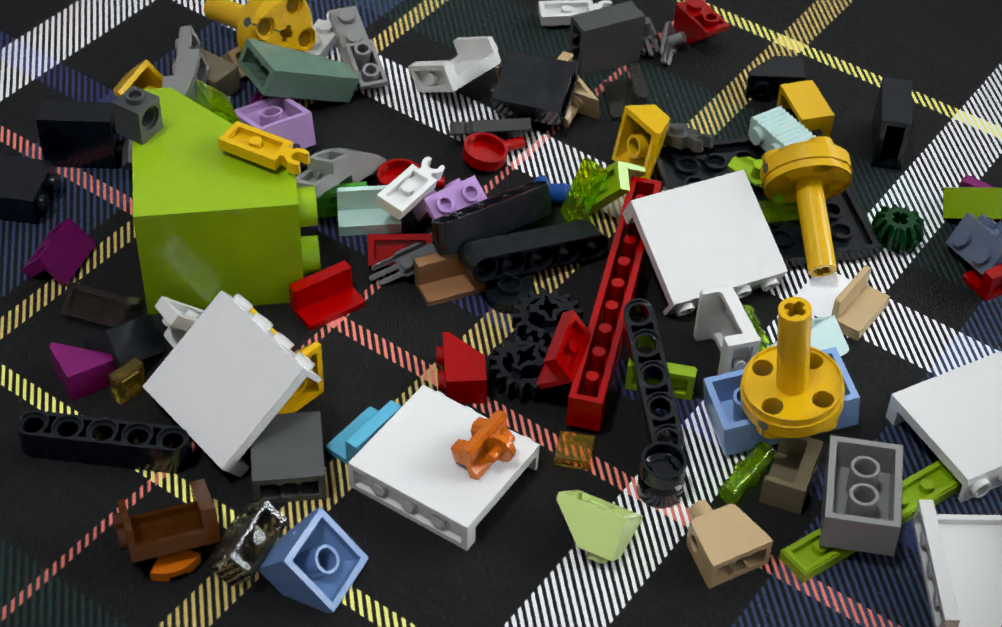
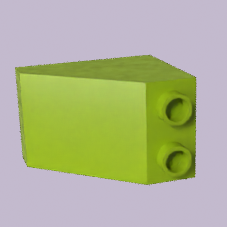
(214, 217)

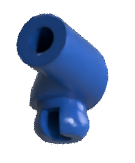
(557, 191)

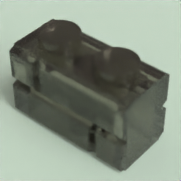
(247, 542)

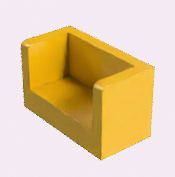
(807, 105)

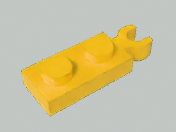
(263, 148)

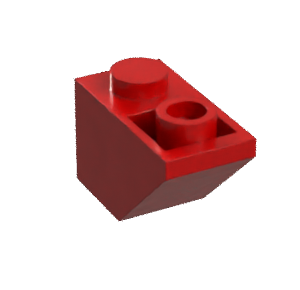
(698, 21)
(463, 371)

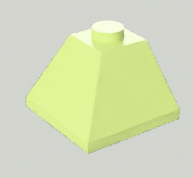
(598, 524)

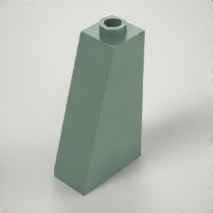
(296, 74)

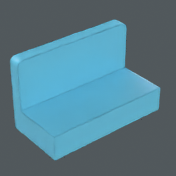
(360, 431)

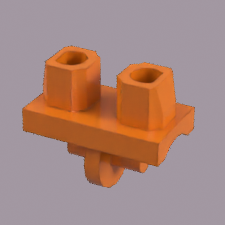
(489, 443)

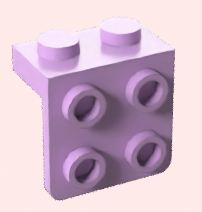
(452, 198)

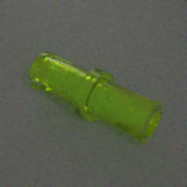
(746, 473)

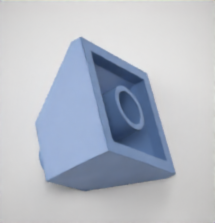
(314, 562)

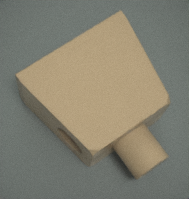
(725, 542)

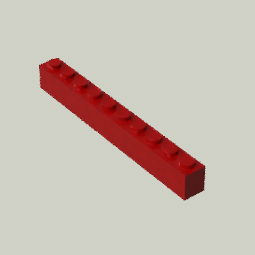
(618, 286)

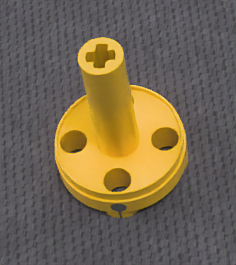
(270, 21)
(809, 175)
(791, 385)

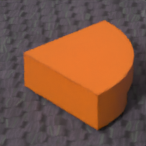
(174, 565)

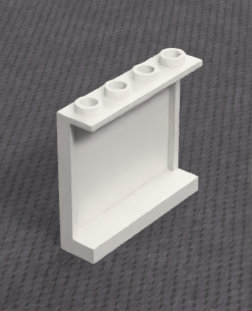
(707, 239)
(228, 379)
(959, 421)
(415, 473)
(960, 566)

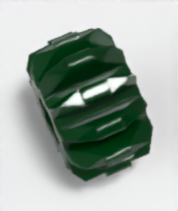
(898, 229)

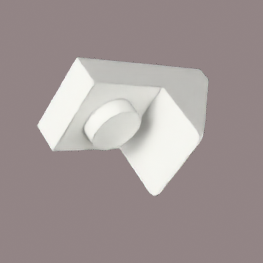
(177, 317)

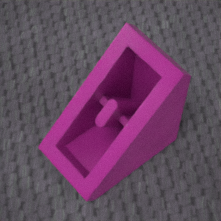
(81, 369)

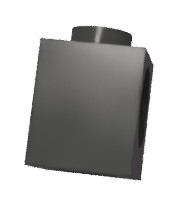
(137, 115)

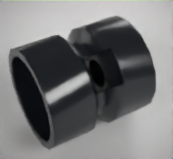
(661, 474)

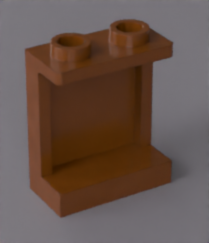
(168, 528)

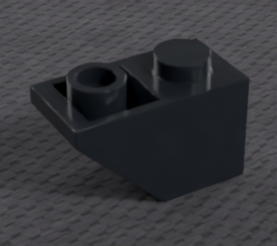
(766, 78)

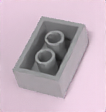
(862, 495)

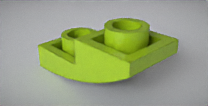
(972, 200)

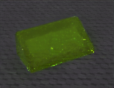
(215, 101)
(583, 191)

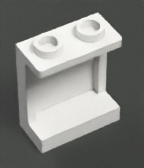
(473, 59)
(725, 320)

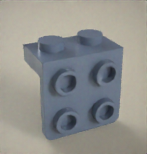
(978, 241)

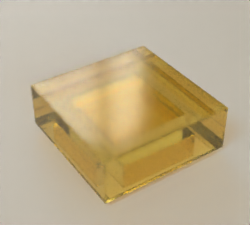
(127, 380)
(574, 450)

